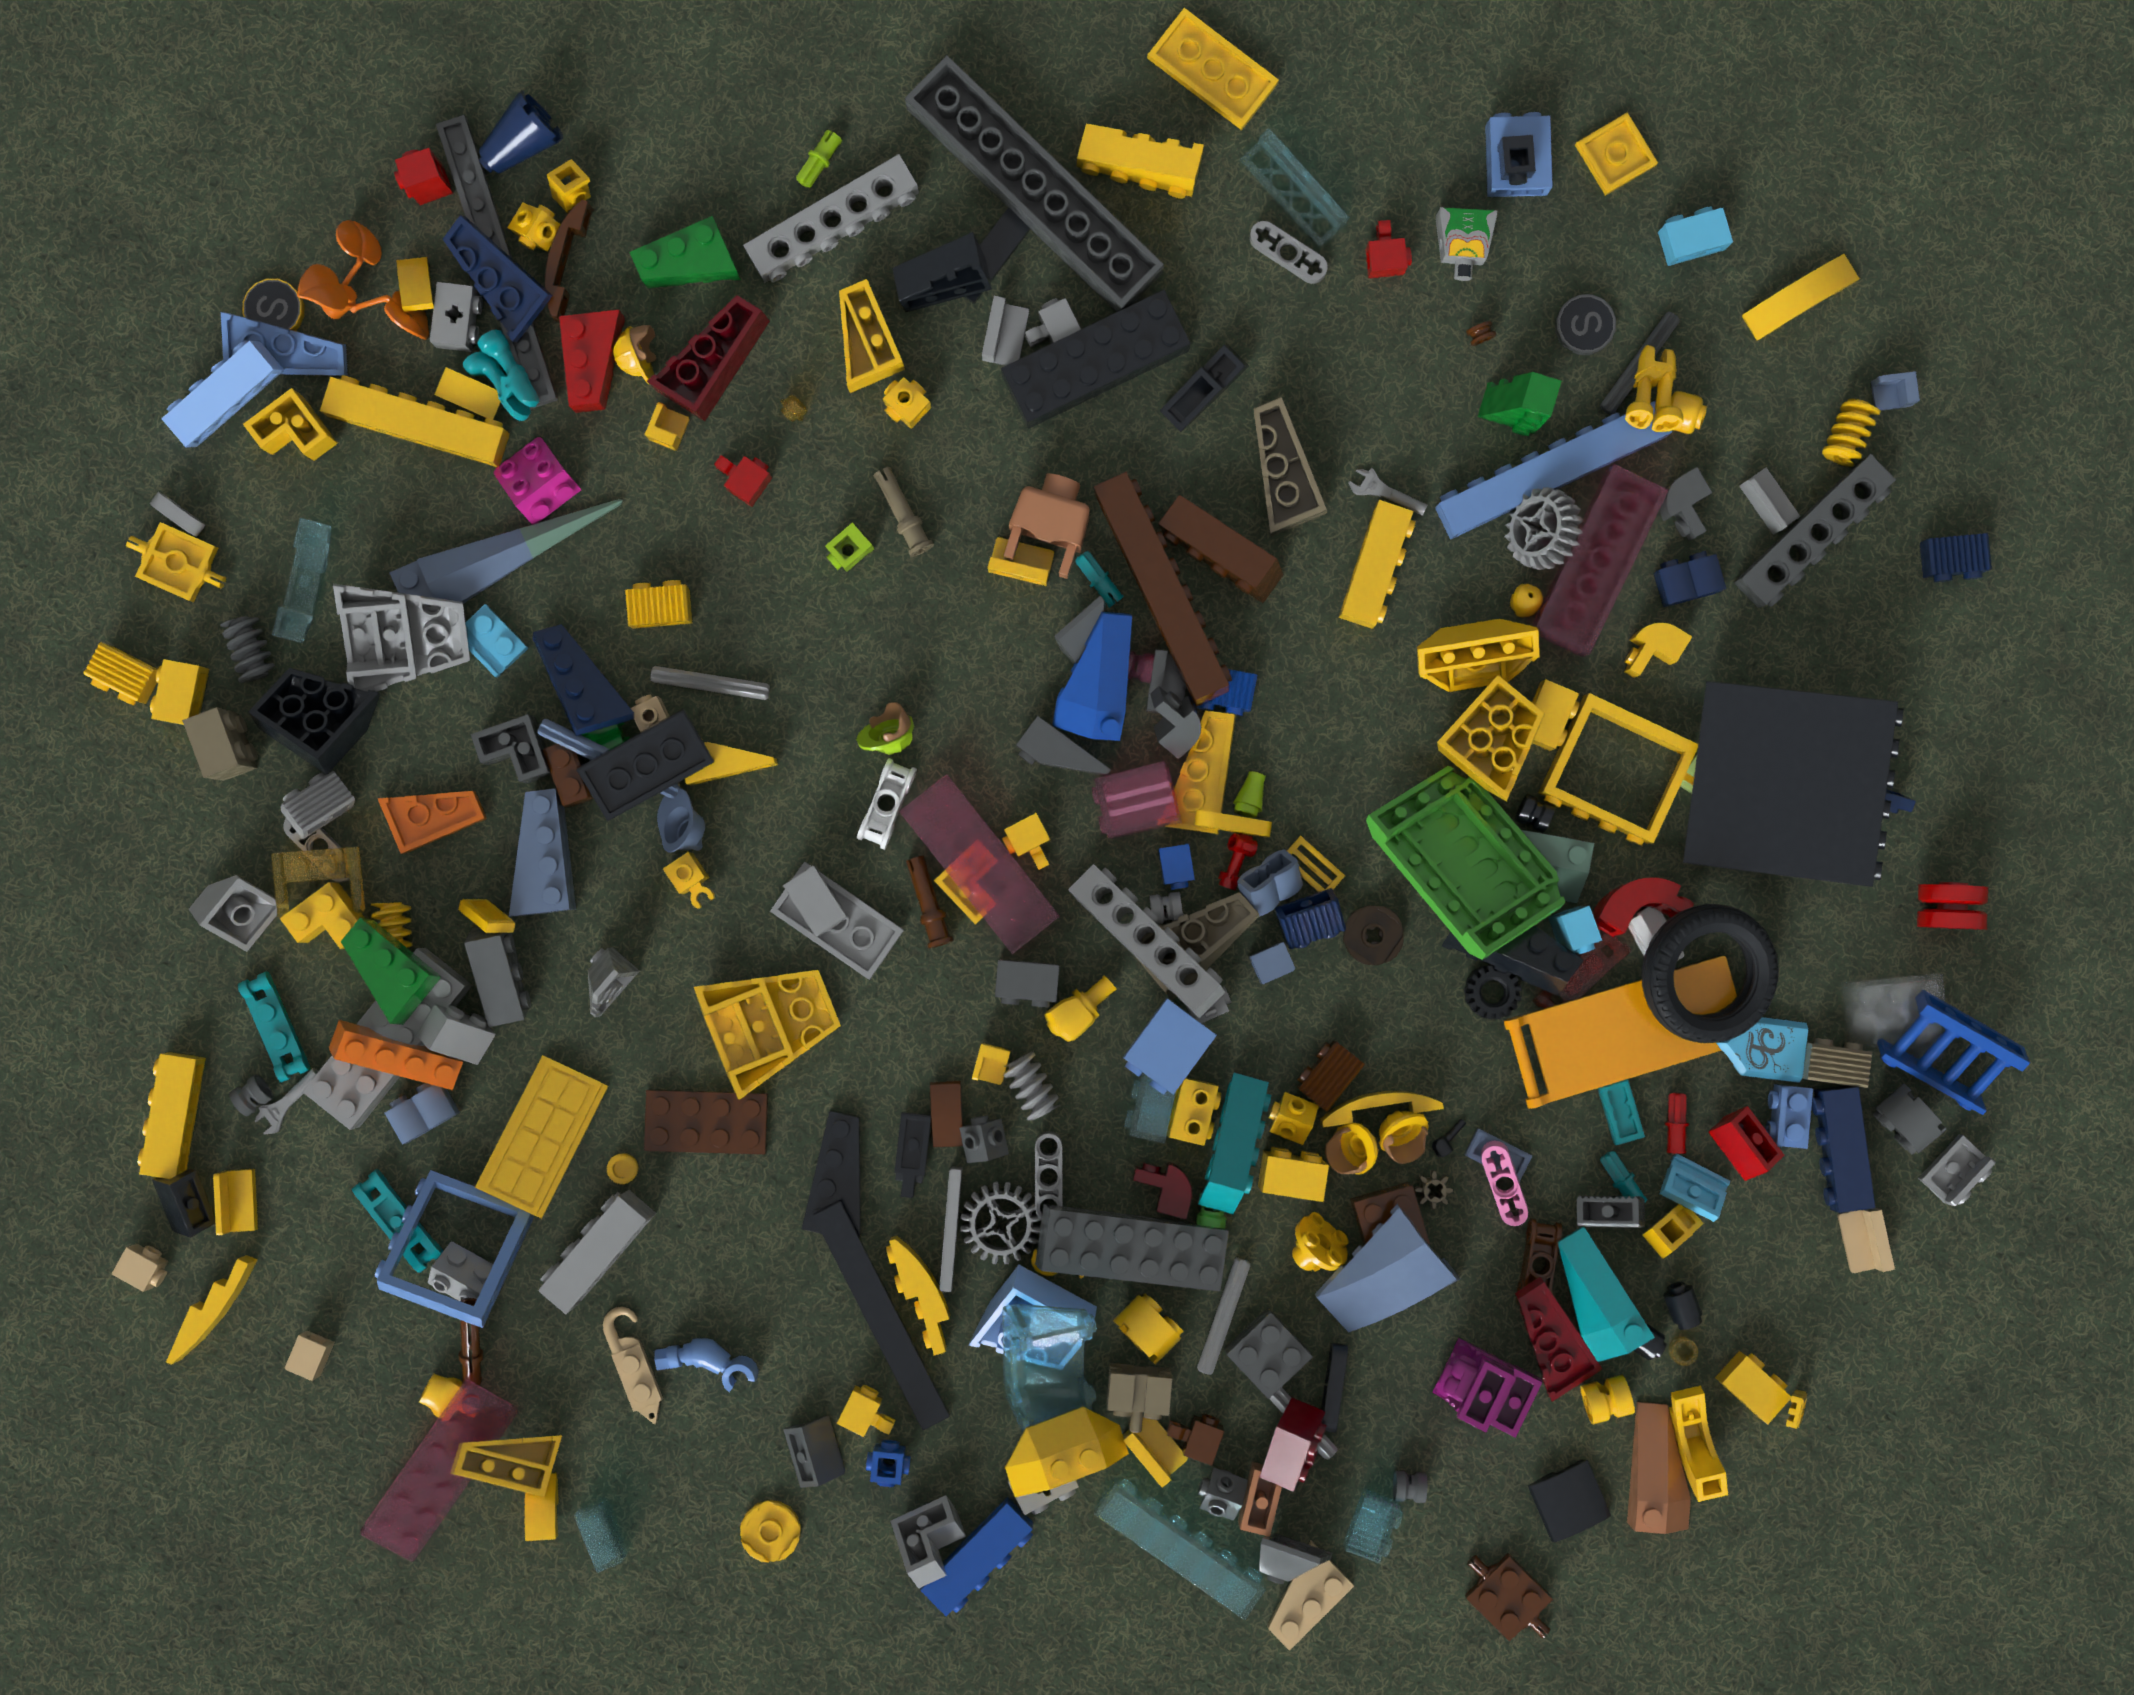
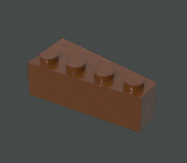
(1221, 548)

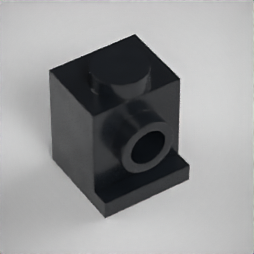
(1519, 149)

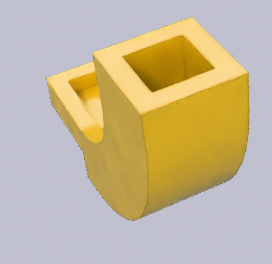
(1695, 1444)

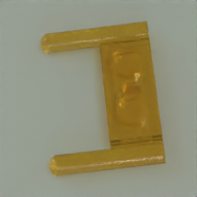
(317, 865)

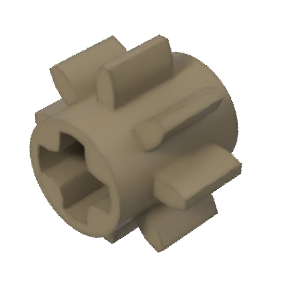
(1423, 1188)

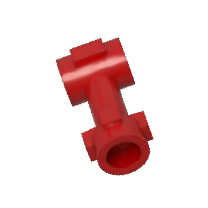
(1242, 846)

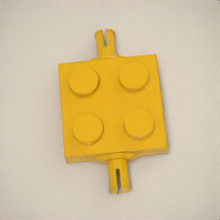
(176, 562)

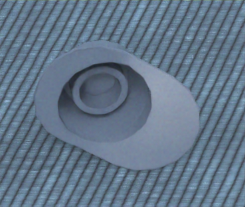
(679, 824)

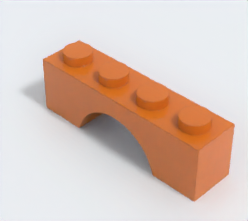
(371, 1050)

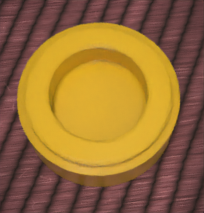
(622, 1168)

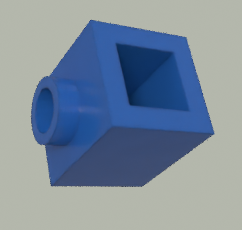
(1176, 866)

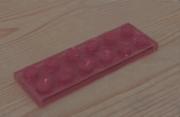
(979, 864)
(425, 1487)

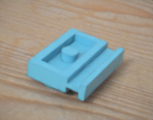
(493, 641)
(1694, 1187)

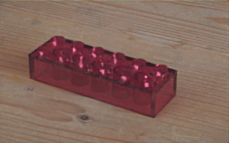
(1599, 566)

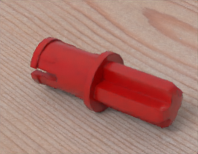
(1677, 1123)

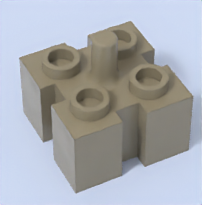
(1138, 1390)

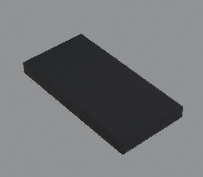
(645, 764)

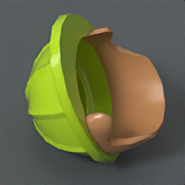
(887, 732)

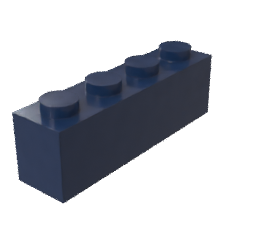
(1843, 1148)

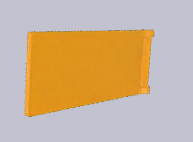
(1615, 1034)

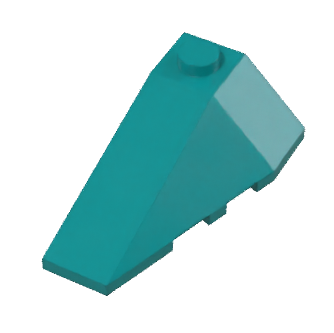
(1602, 1307)

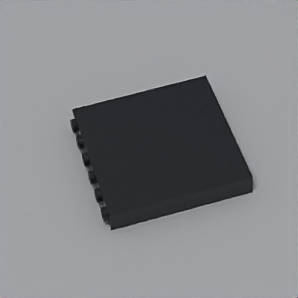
(1792, 783)

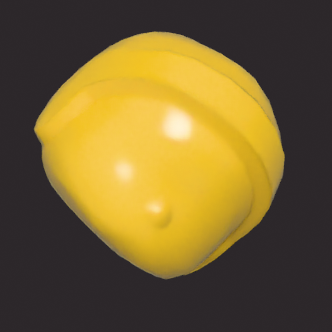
(1526, 600)

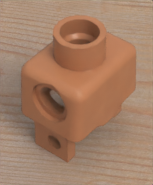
(1050, 517)

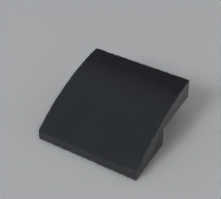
(1569, 1501)

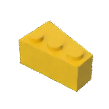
(509, 1463)

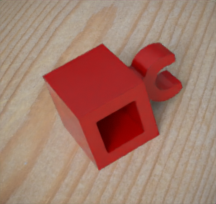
(1387, 255)
(746, 479)

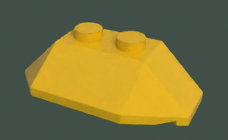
(1477, 653)
(1064, 1451)

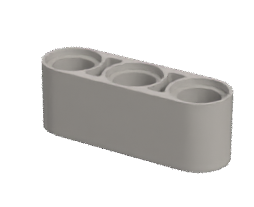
(1044, 1161)

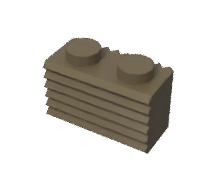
(1837, 1064)

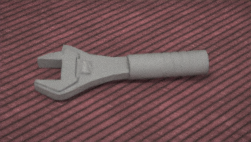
(1374, 486)
(275, 1112)

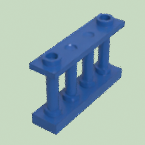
(1956, 1025)

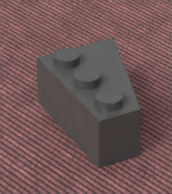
(497, 976)

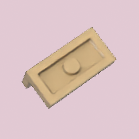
(1866, 1240)

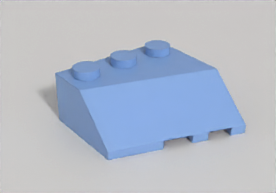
(1022, 1288)

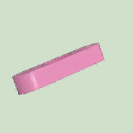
(1505, 1161)

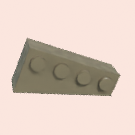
(1287, 477)

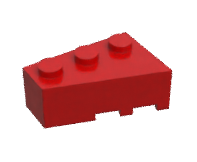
(589, 357)

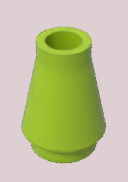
(1250, 797)

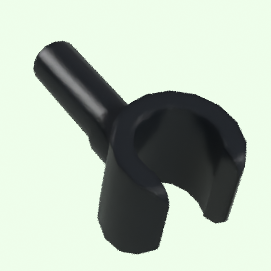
(1441, 1145)

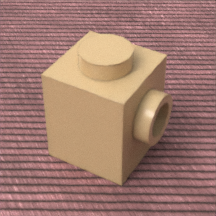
(649, 711)
(141, 1267)

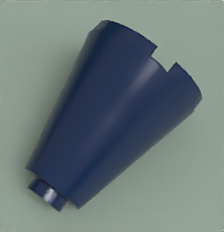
(518, 135)

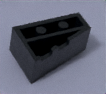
(942, 274)

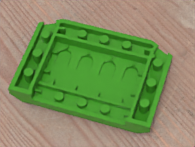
(1467, 860)

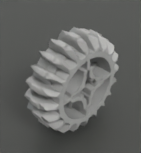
(1557, 515)
(1012, 1245)

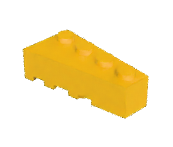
(1140, 160)

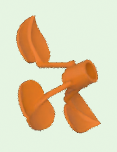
(322, 285)

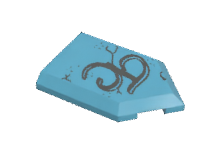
(1769, 1050)

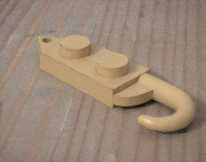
(633, 1367)

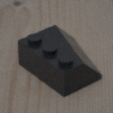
(315, 716)

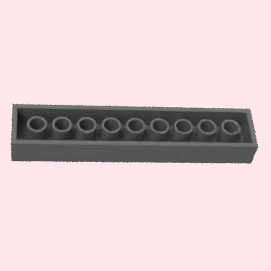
(1033, 185)

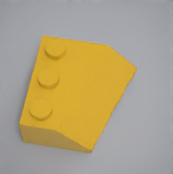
(1493, 737)

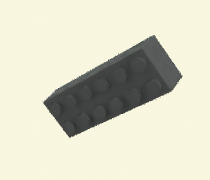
(1131, 1248)

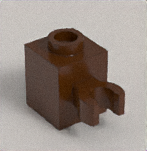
(1200, 1439)

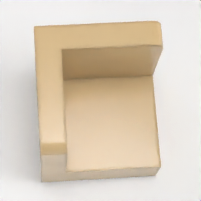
(309, 1355)

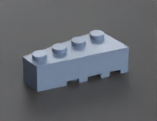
(543, 858)

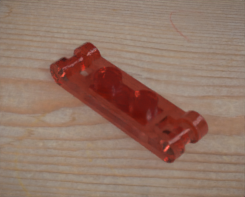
(1589, 972)

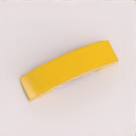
(1800, 296)
(1343, 1113)

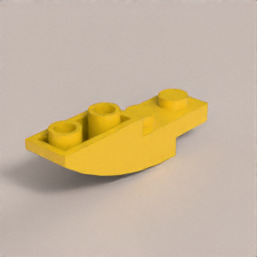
(918, 1281)

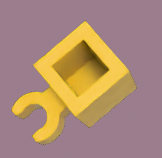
(1027, 837)
(688, 875)
(862, 1412)

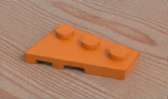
(430, 817)

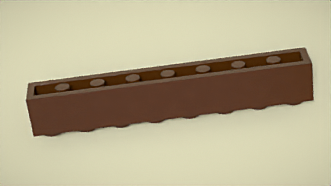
(1161, 588)

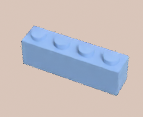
(222, 393)

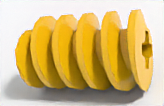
(1849, 431)
(393, 921)

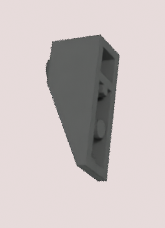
(1053, 749)

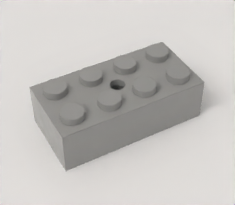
(596, 1252)

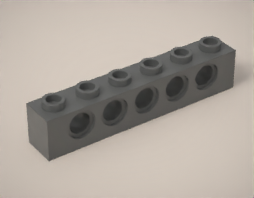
(1866, 474)

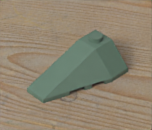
(1569, 858)

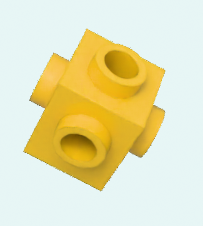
(534, 226)
(908, 412)
(1292, 1118)

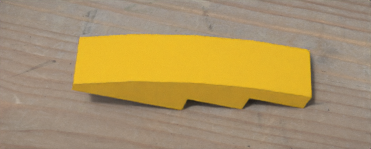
(205, 1316)

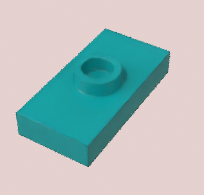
(1621, 1112)

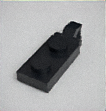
(912, 1151)

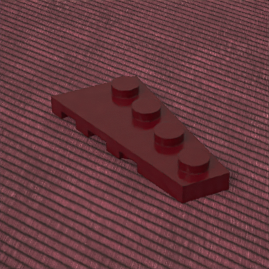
(1557, 1345)

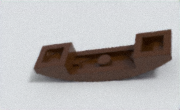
(574, 224)

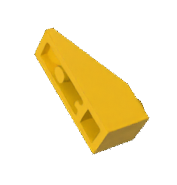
(729, 762)

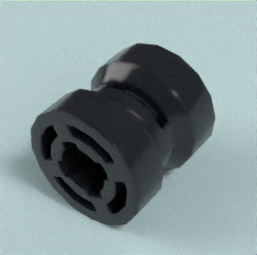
(1535, 813)

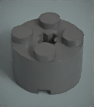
(1910, 1118)

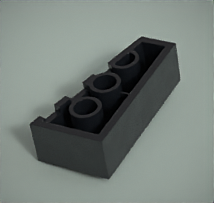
(1532, 957)

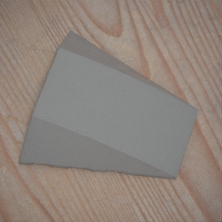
(398, 635)

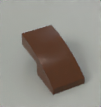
(946, 1113)

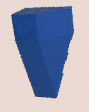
(1097, 690)

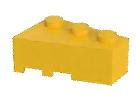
(867, 340)

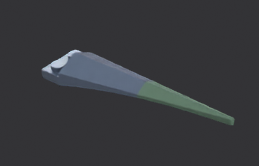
(474, 567)

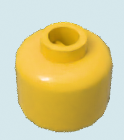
(1692, 410)

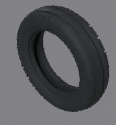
(1756, 991)

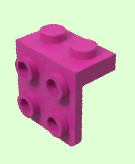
(536, 481)

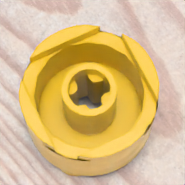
(1147, 1328)

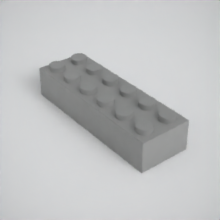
(355, 1091)

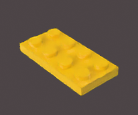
(1212, 69)

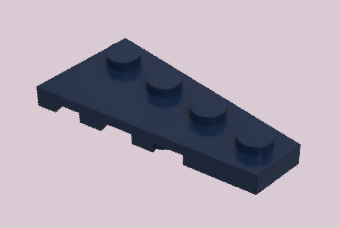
(506, 286)
(581, 687)

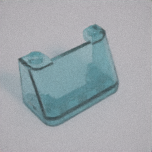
(1045, 1361)

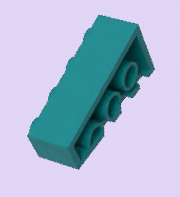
(1235, 1143)

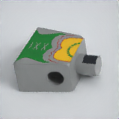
(1464, 238)

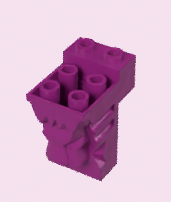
(1486, 1389)

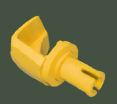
(1077, 1013)

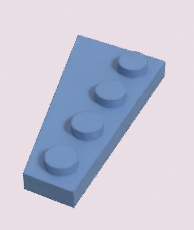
(293, 350)

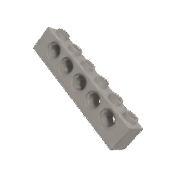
(839, 203)
(1197, 996)

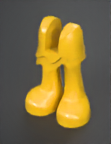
(1649, 375)

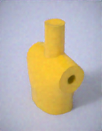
(439, 1393)

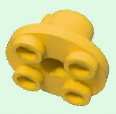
(1319, 1244)

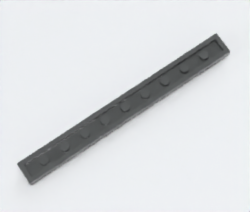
(482, 212)

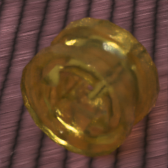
(1690, 1359)

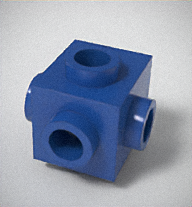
(885, 1474)

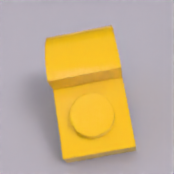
(1657, 639)
(1672, 1230)

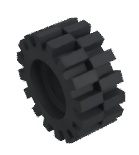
(1501, 1008)

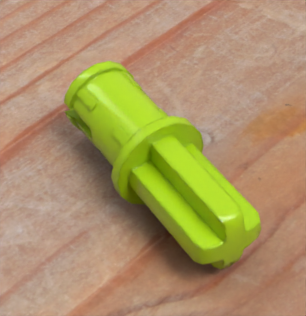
(818, 159)

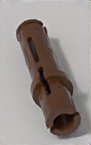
(472, 1370)

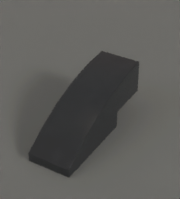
(1204, 387)

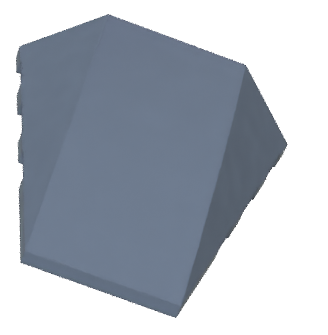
(1385, 1275)

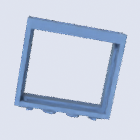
(480, 1311)

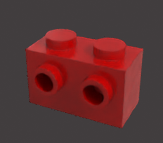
(422, 176)
(1746, 1143)

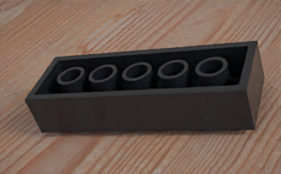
(1095, 359)

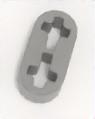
(177, 514)

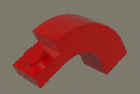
(1619, 905)

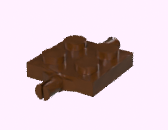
(1508, 1597)

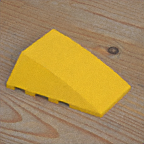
(765, 1023)

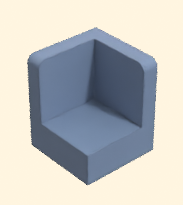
(1895, 391)
(1272, 963)

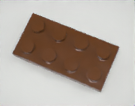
(705, 1122)

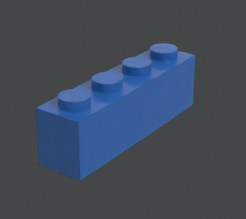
(978, 1555)

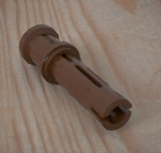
(931, 916)

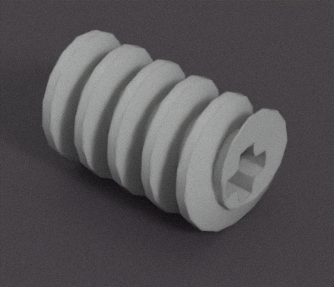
(1031, 1086)

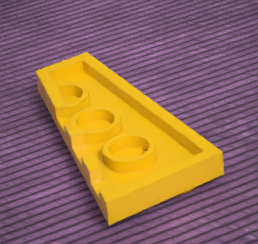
(1205, 771)

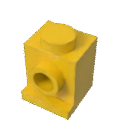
(572, 193)

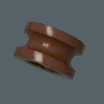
(1481, 333)

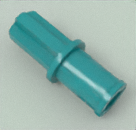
(1098, 578)
(1620, 1175)

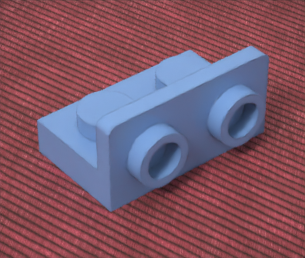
(1790, 1115)

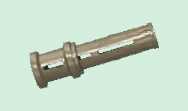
(908, 525)

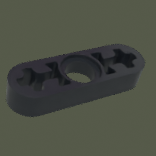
(1333, 1391)

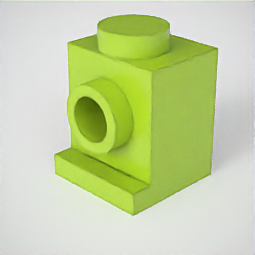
(848, 537)

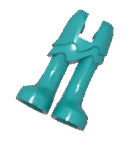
(514, 389)

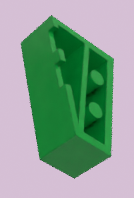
(686, 257)
(1521, 403)
(389, 969)

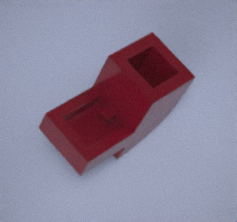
(1175, 1188)

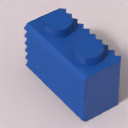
(1238, 698)

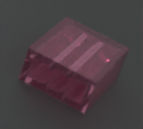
(1136, 800)

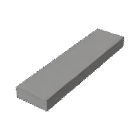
(950, 1229)

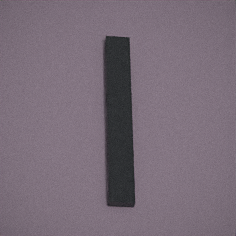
(881, 1315)

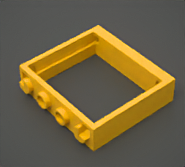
(1640, 726)

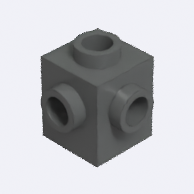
(983, 1139)
(1222, 1493)

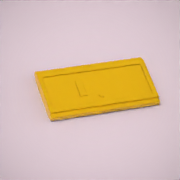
(541, 1137)

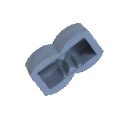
(1271, 882)
(421, 1112)

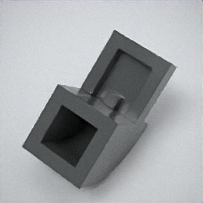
(1679, 500)
(1179, 726)

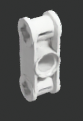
(888, 786)

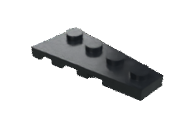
(837, 1171)

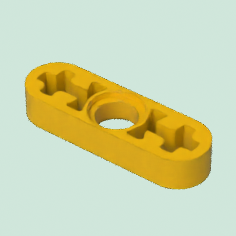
(1232, 823)

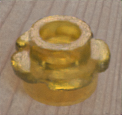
(793, 408)

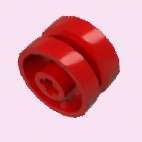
(1952, 906)

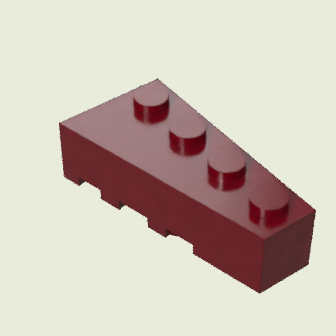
(711, 359)

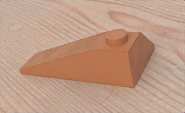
(1658, 1482)

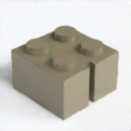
(220, 744)

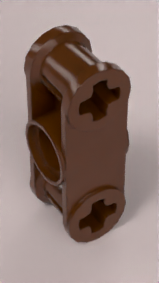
(1540, 1246)

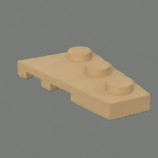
(1308, 1601)

